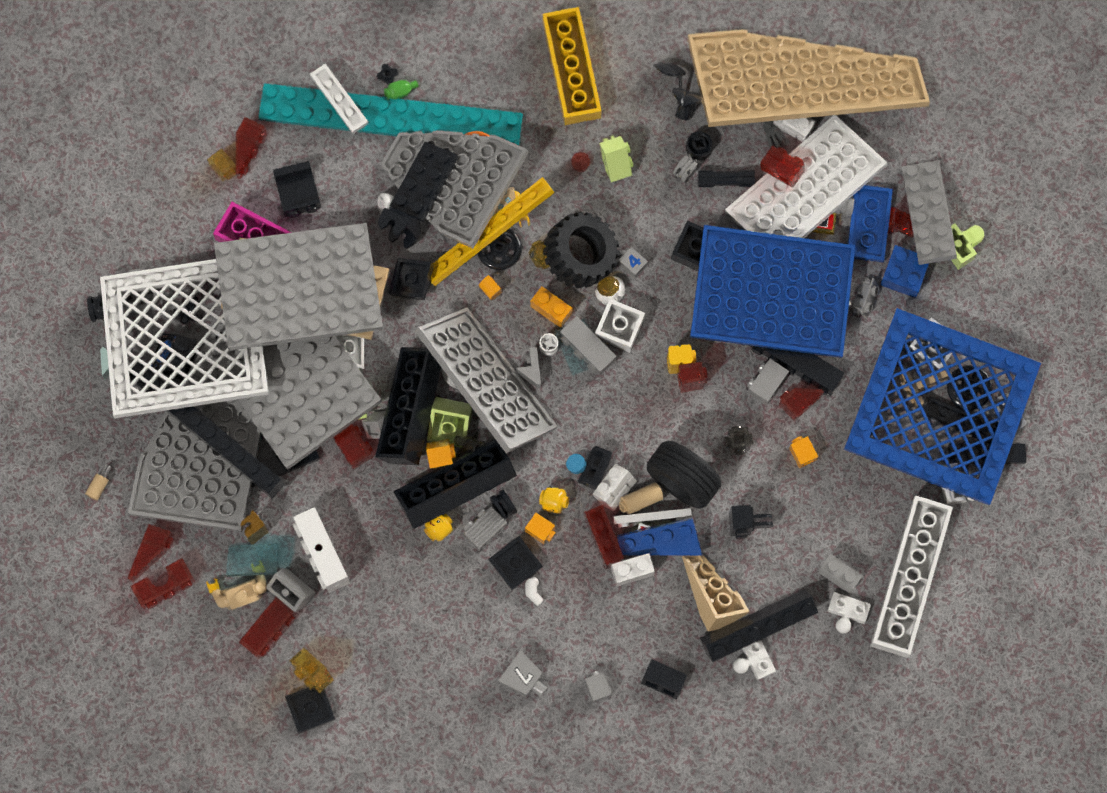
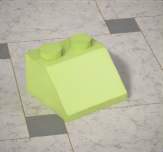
(449, 420)

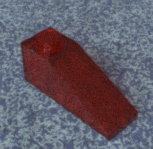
(151, 549)

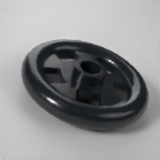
(506, 262)
(953, 396)

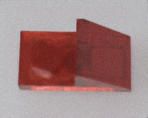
(900, 222)

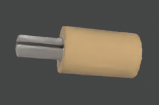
(98, 484)

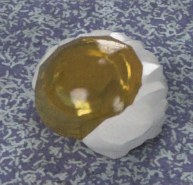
(610, 288)

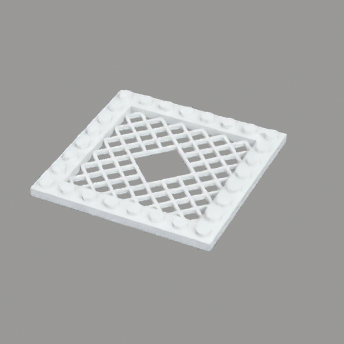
(129, 404)

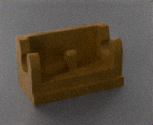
(256, 529)

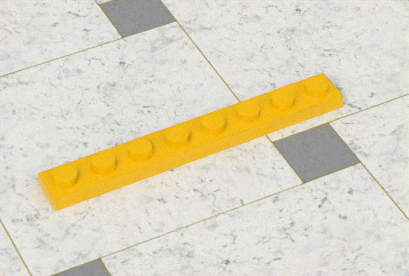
(496, 226)

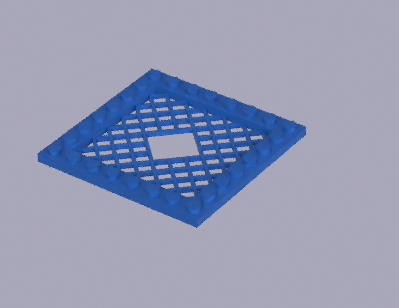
(1025, 373)

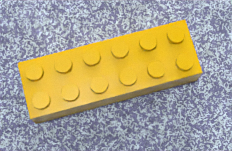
(571, 66)

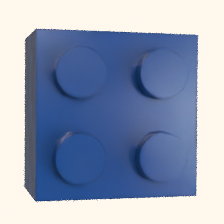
(904, 272)

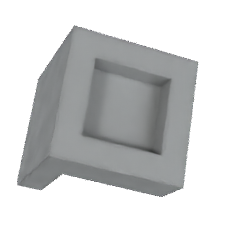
(373, 424)

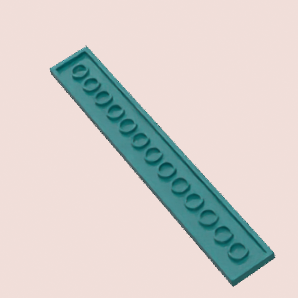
(384, 115)

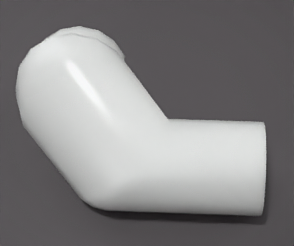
(531, 591)

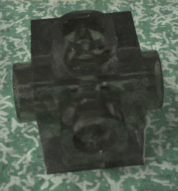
(742, 434)

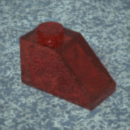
(799, 400)

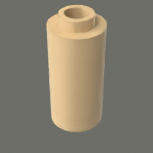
(641, 498)

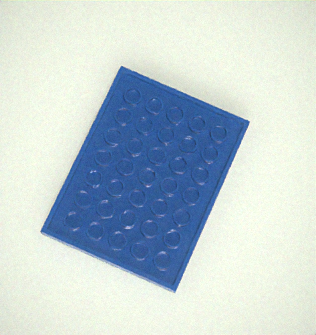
(772, 291)

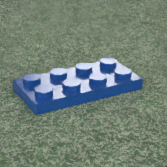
(870, 223)

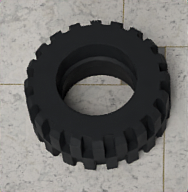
(563, 262)

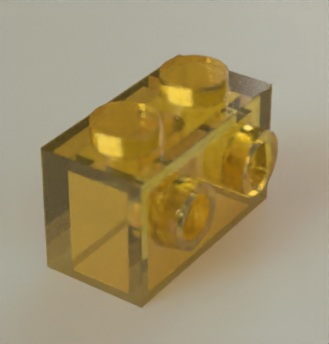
(311, 670)

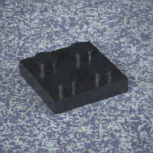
(411, 278)
(515, 563)
(309, 709)

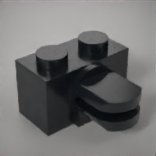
(744, 522)

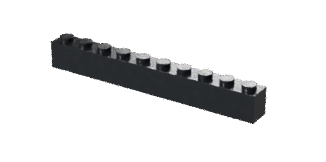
(218, 441)

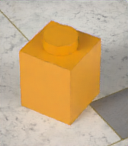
(803, 451)
(540, 529)

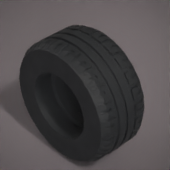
(684, 474)

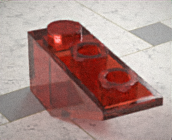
(248, 139)

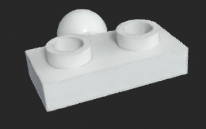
(849, 610)
(756, 658)

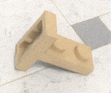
(942, 376)

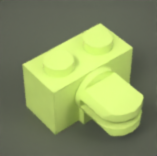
(616, 158)
(964, 244)

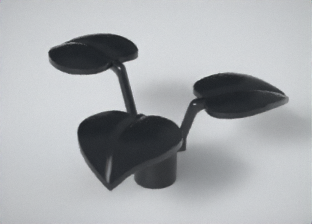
(686, 100)

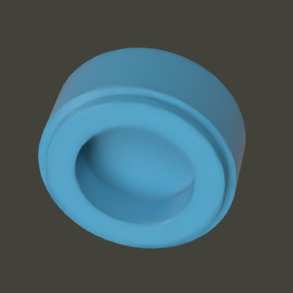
(576, 464)

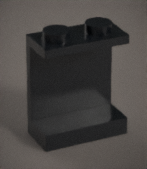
(297, 189)

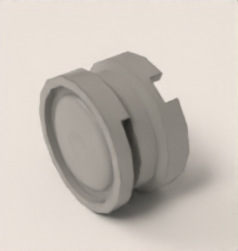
(686, 168)

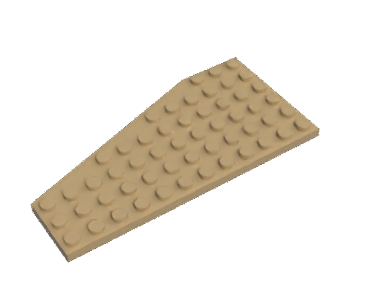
(785, 78)

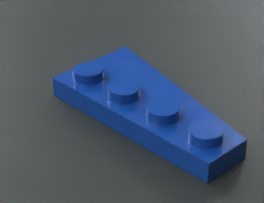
(672, 538)

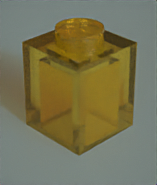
(222, 165)

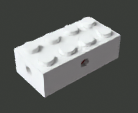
(321, 549)

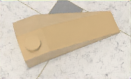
(714, 598)

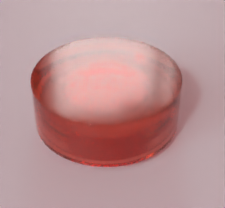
(580, 161)

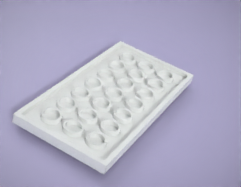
(835, 169)

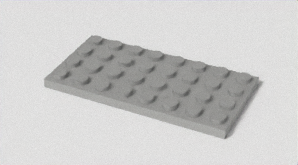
(486, 379)

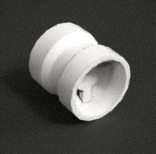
(548, 340)

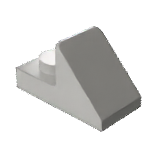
(531, 372)

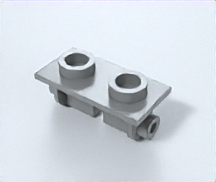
(869, 290)

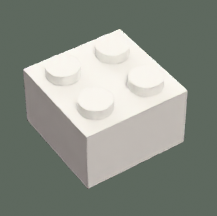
(620, 325)

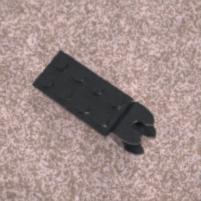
(417, 193)

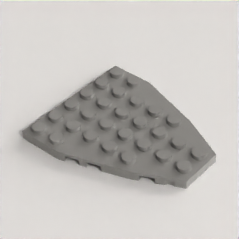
(474, 184)

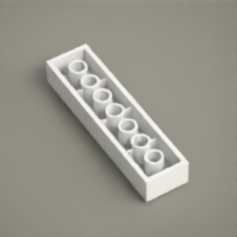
(911, 576)

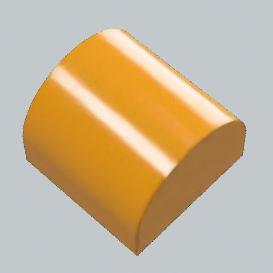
(490, 287)

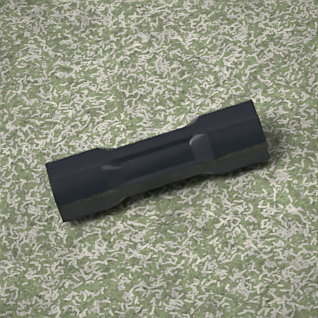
(739, 178)

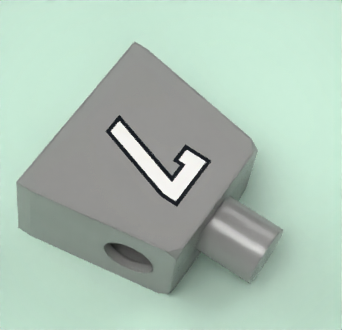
(523, 676)

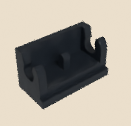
(595, 468)
(664, 679)

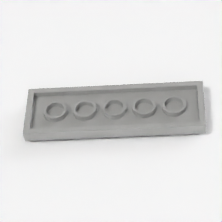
(929, 212)

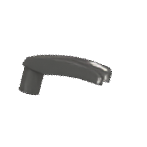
(770, 130)

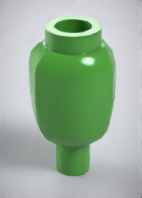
(399, 89)

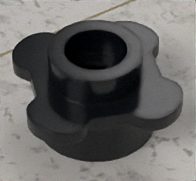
(386, 69)

